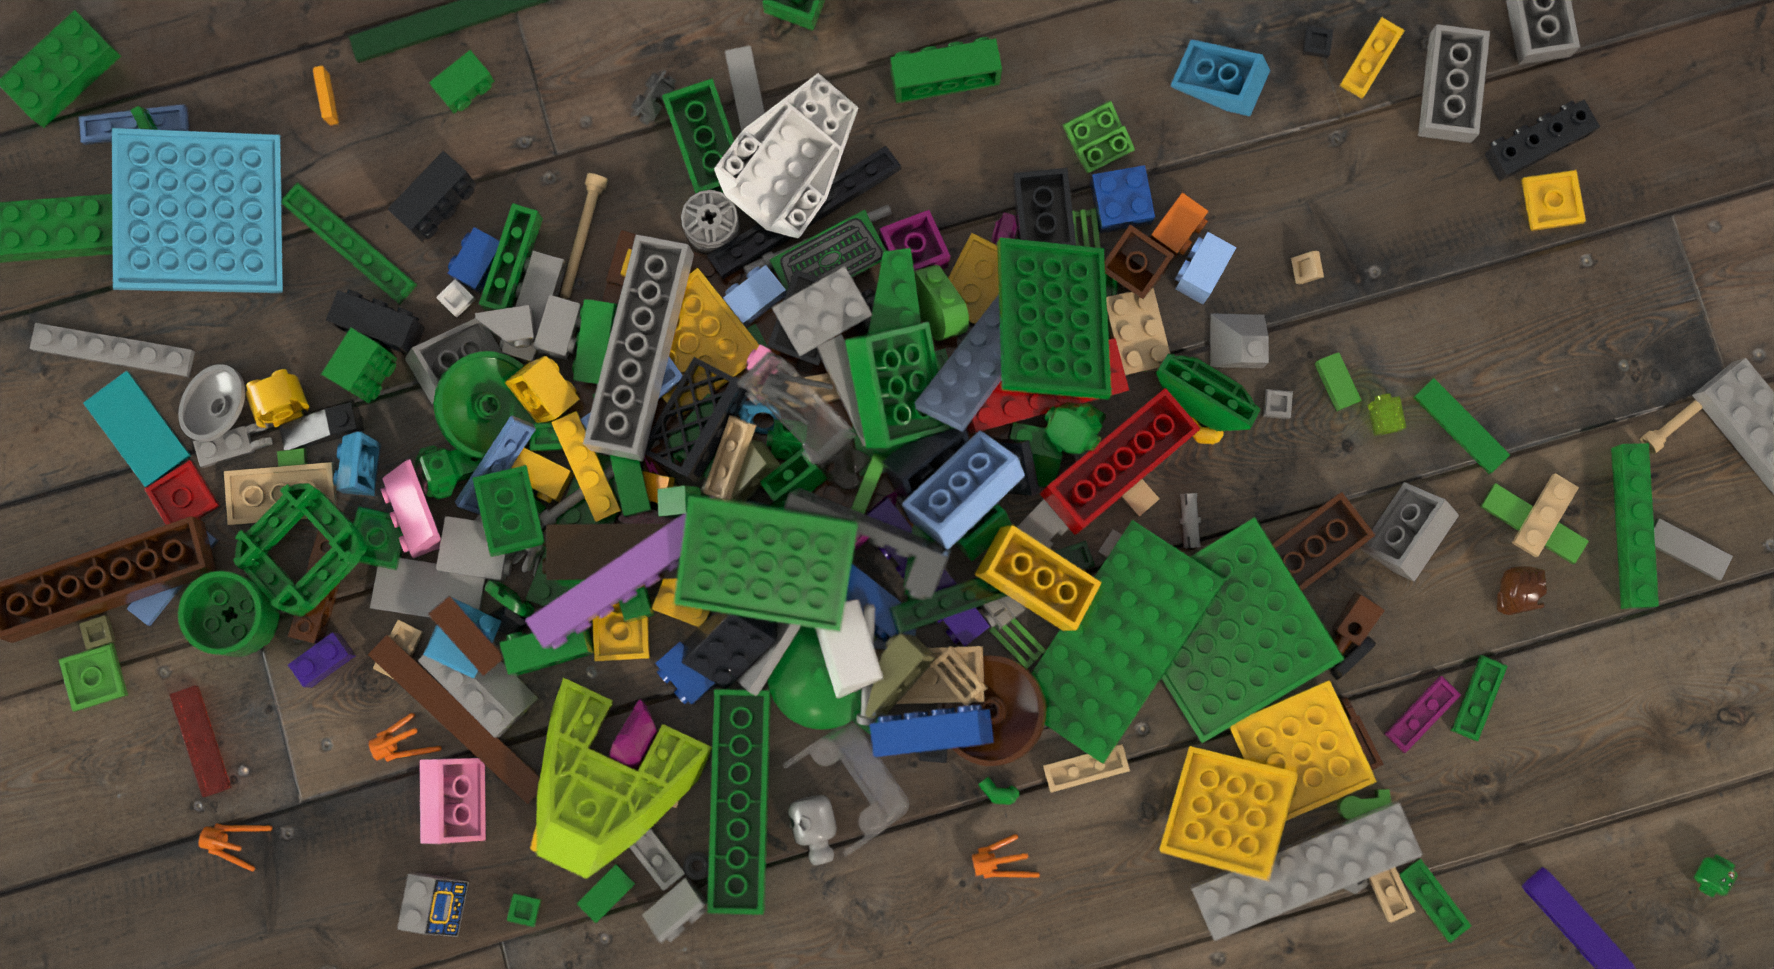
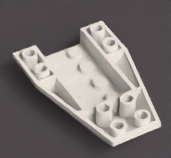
(788, 157)

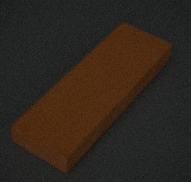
(466, 635)

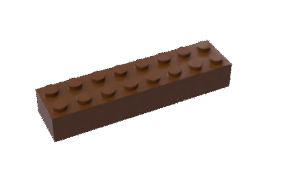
(104, 579)

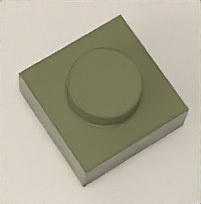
(97, 632)

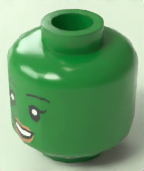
(1715, 876)

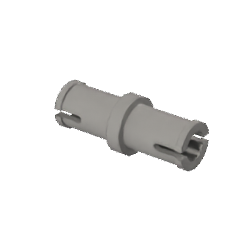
(1190, 520)

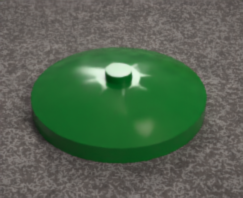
(476, 402)
(804, 687)

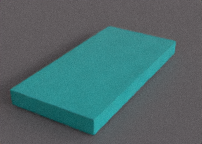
(137, 429)

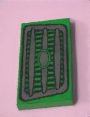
(846, 244)

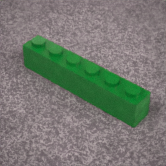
(1634, 526)

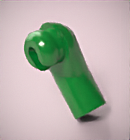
(999, 795)

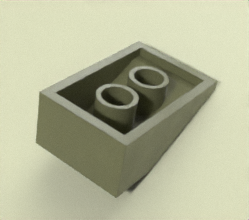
(901, 668)

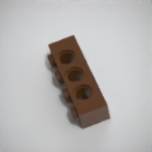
(314, 624)

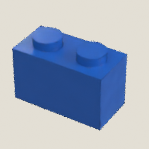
(474, 260)
(689, 683)

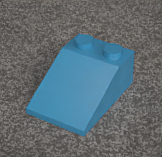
(1222, 76)
(357, 464)

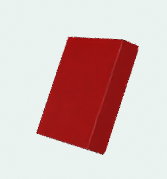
(182, 494)

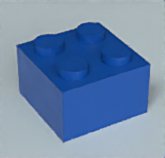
(1122, 199)

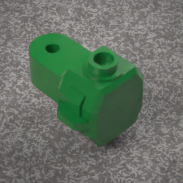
(1074, 427)
(442, 469)

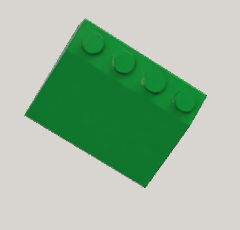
(888, 378)

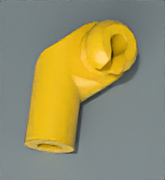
(1207, 435)

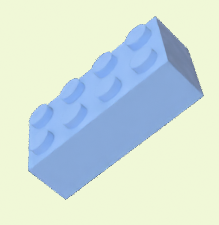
(963, 489)

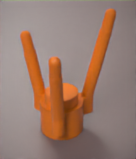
(385, 745)
(216, 840)
(985, 863)

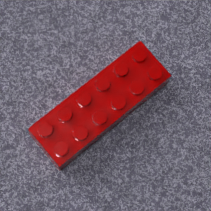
(1012, 406)
(1119, 461)

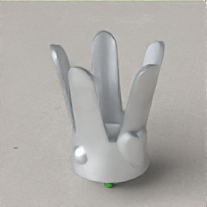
(532, 556)

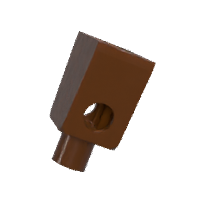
(1362, 612)

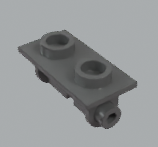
(646, 105)

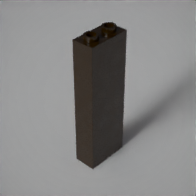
(584, 549)

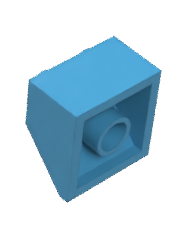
(447, 653)

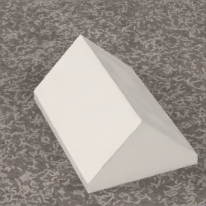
(850, 652)

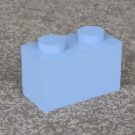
(754, 295)

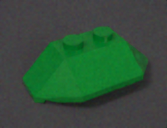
(1207, 394)

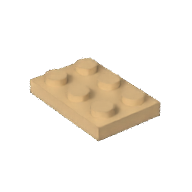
(1137, 331)

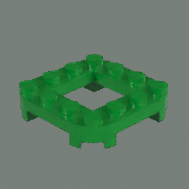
(323, 577)

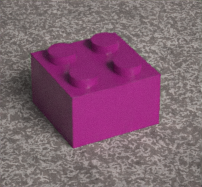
(920, 235)

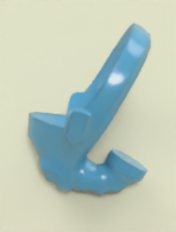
(749, 410)

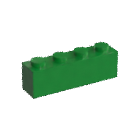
(509, 261)

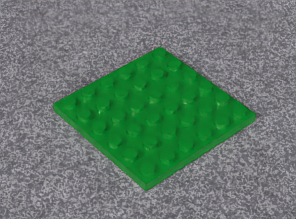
(1251, 639)

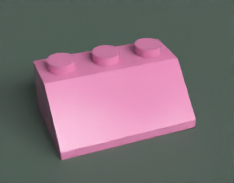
(410, 511)
(452, 800)

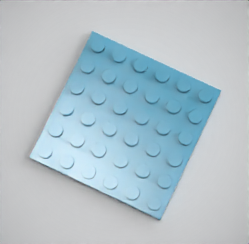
(196, 211)

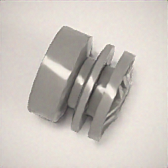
(707, 236)

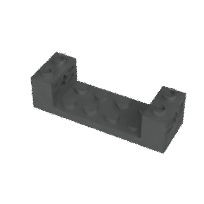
(930, 556)

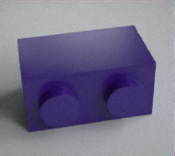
(321, 660)

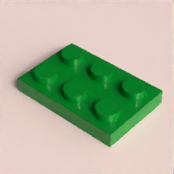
(508, 511)

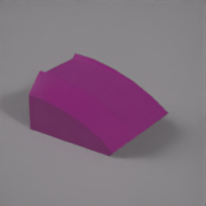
(634, 738)

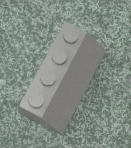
(492, 699)

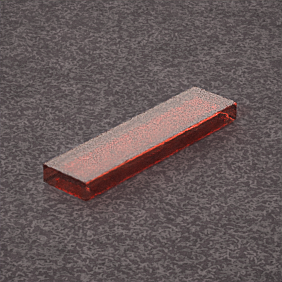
(200, 741)

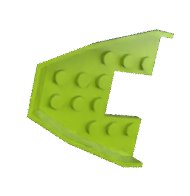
(593, 804)

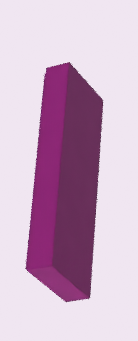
(1422, 714)

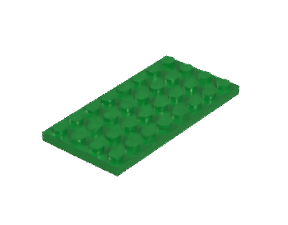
(1126, 641)

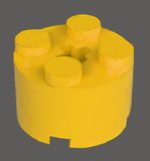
(276, 399)

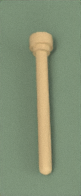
(595, 185)
(1658, 437)

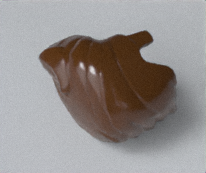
(1521, 590)

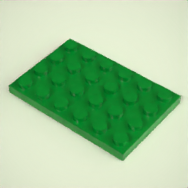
(1053, 319)
(765, 562)

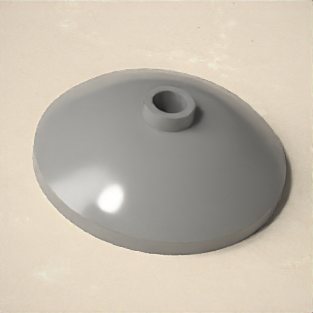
(212, 403)

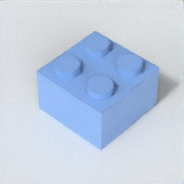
(1207, 264)

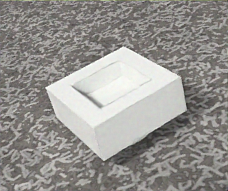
(455, 298)

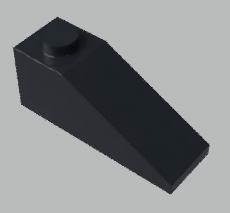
(321, 426)

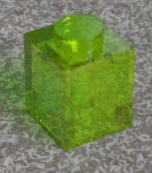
(1386, 415)

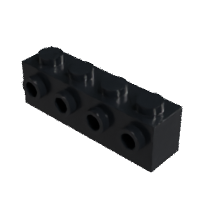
(1542, 139)

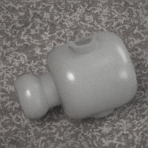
(813, 825)

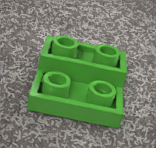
(1098, 137)

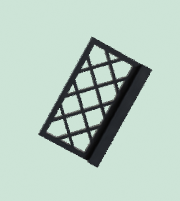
(711, 434)

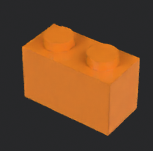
(1180, 224)

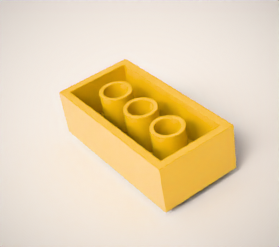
(1038, 578)

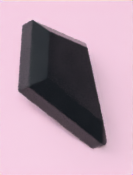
(510, 621)

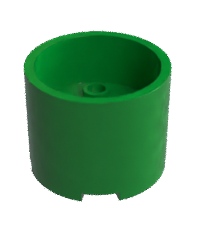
(207, 620)

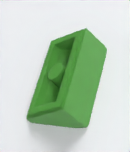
(1337, 381)

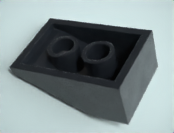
(920, 459)

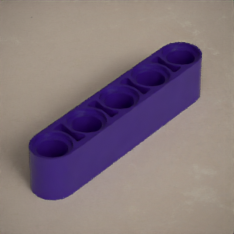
(1574, 922)

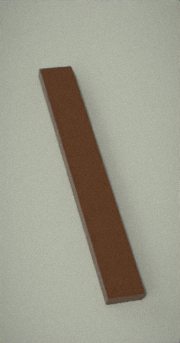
(456, 718)

